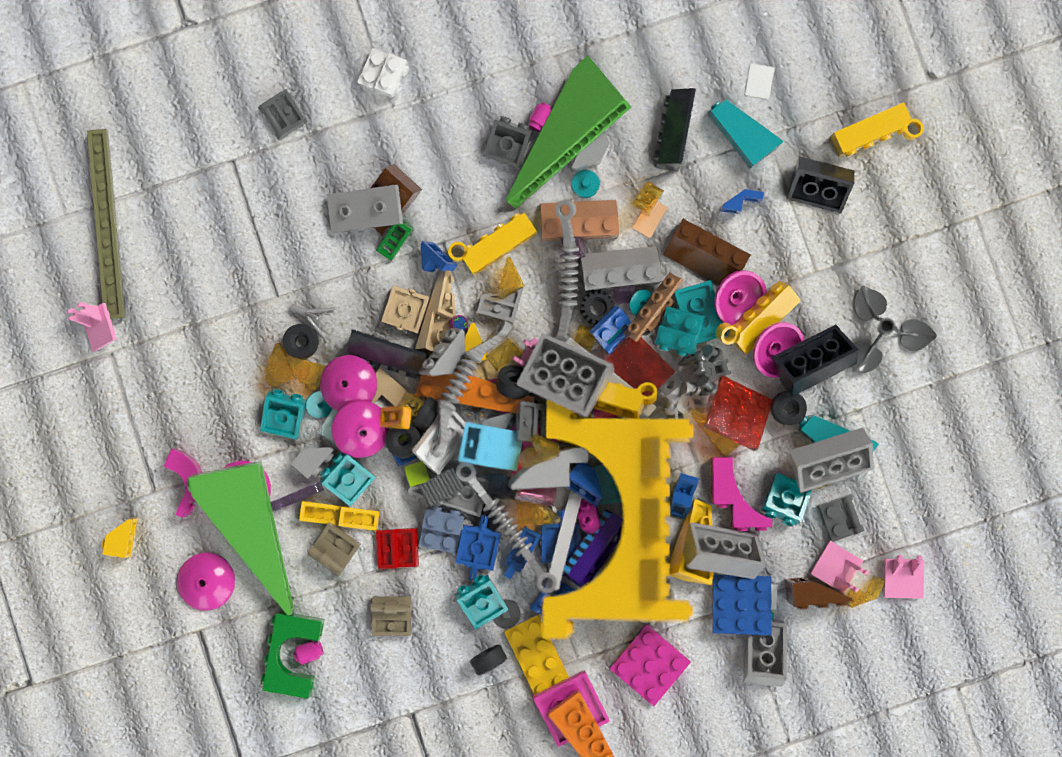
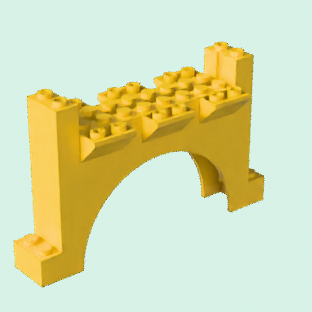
(636, 577)

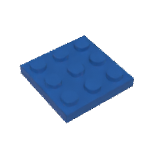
(741, 605)

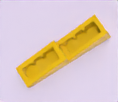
(338, 515)

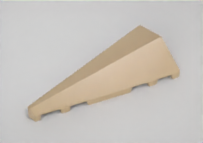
(439, 312)

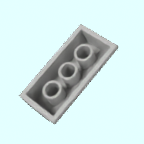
(621, 269)
(832, 459)
(723, 551)

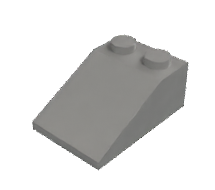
(766, 657)

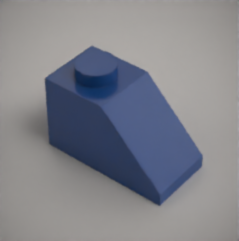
(585, 483)

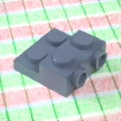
(441, 529)

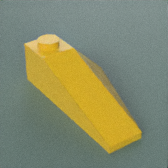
(701, 514)

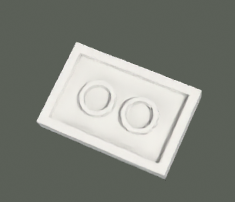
(455, 435)

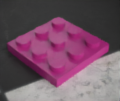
(650, 665)
(557, 693)

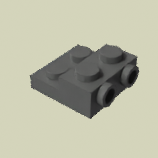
(507, 141)

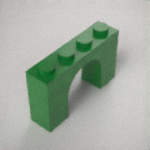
(277, 677)

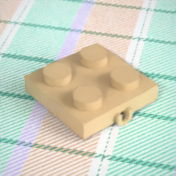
(405, 309)

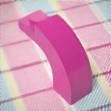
(185, 466)

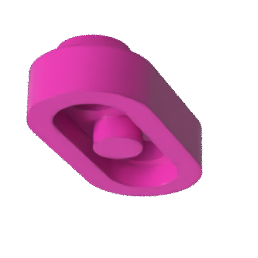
(590, 513)

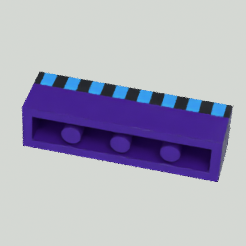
(594, 550)

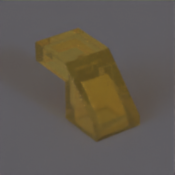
(872, 592)

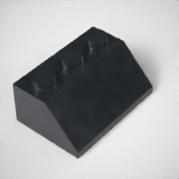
(821, 184)

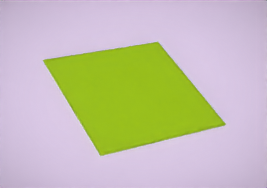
(416, 474)

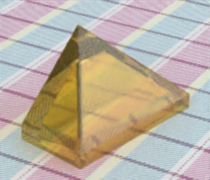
(510, 280)
(504, 353)

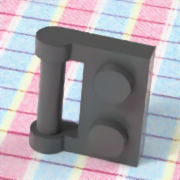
(288, 111)
(527, 421)
(835, 521)

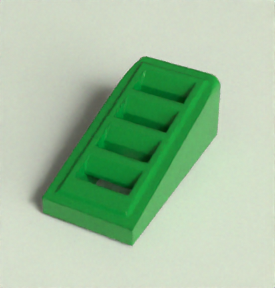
(393, 229)

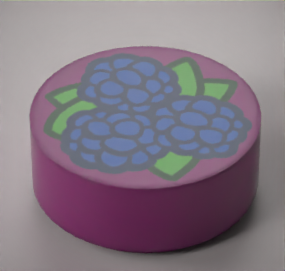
(458, 322)

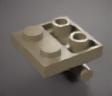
(334, 549)
(391, 615)

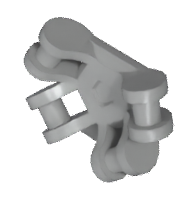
(682, 398)

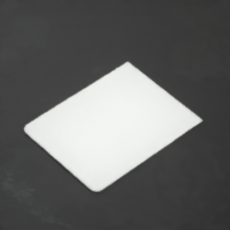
(759, 81)

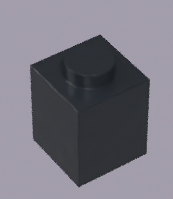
(499, 487)

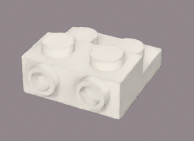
(383, 73)

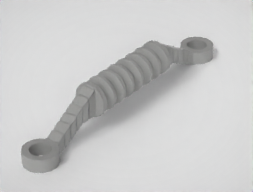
(568, 247)
(445, 407)
(506, 524)

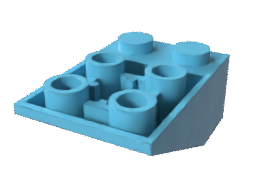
(490, 447)

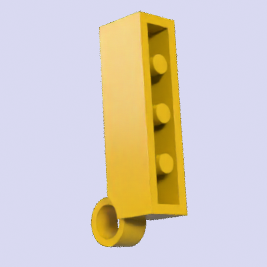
(875, 128)
(496, 245)
(767, 311)
(624, 400)

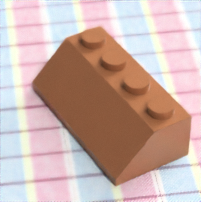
(591, 220)

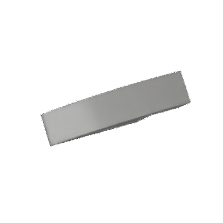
(550, 472)

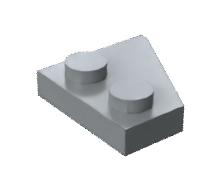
(500, 309)

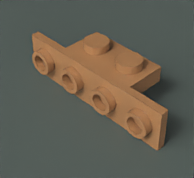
(654, 308)

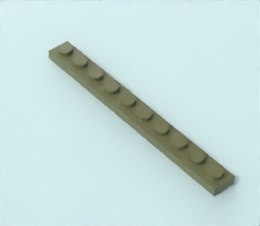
(106, 222)

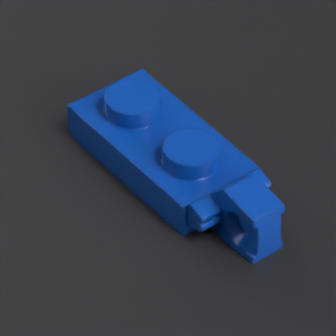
(517, 563)

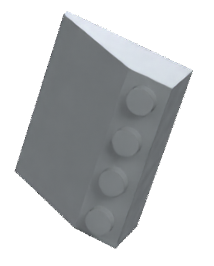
(565, 375)

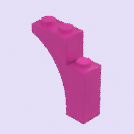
(725, 492)

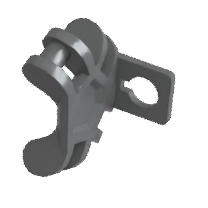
(705, 370)

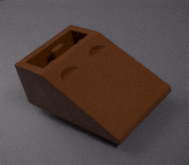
(407, 189)
(805, 592)

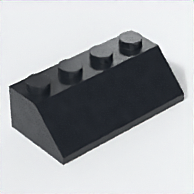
(675, 129)
(386, 353)
(815, 360)

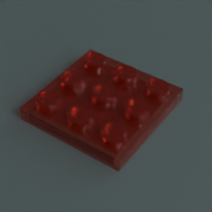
(639, 364)
(738, 413)

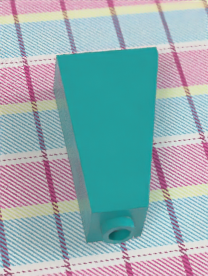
(744, 133)
(819, 429)

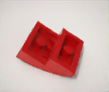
(397, 548)

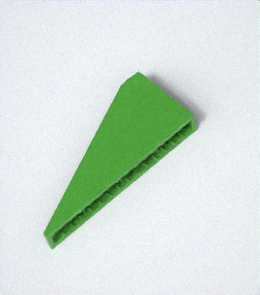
(579, 116)
(242, 511)

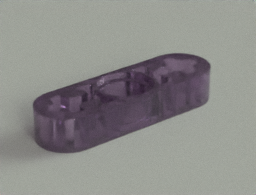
(297, 496)

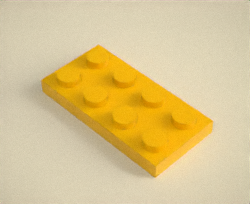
(536, 654)

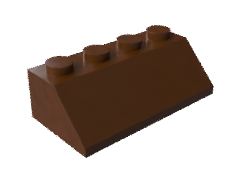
(704, 252)

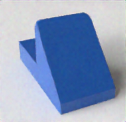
(435, 258)

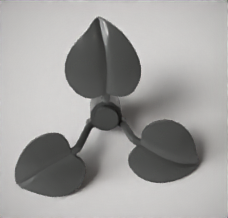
(872, 303)

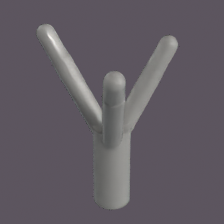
(308, 313)

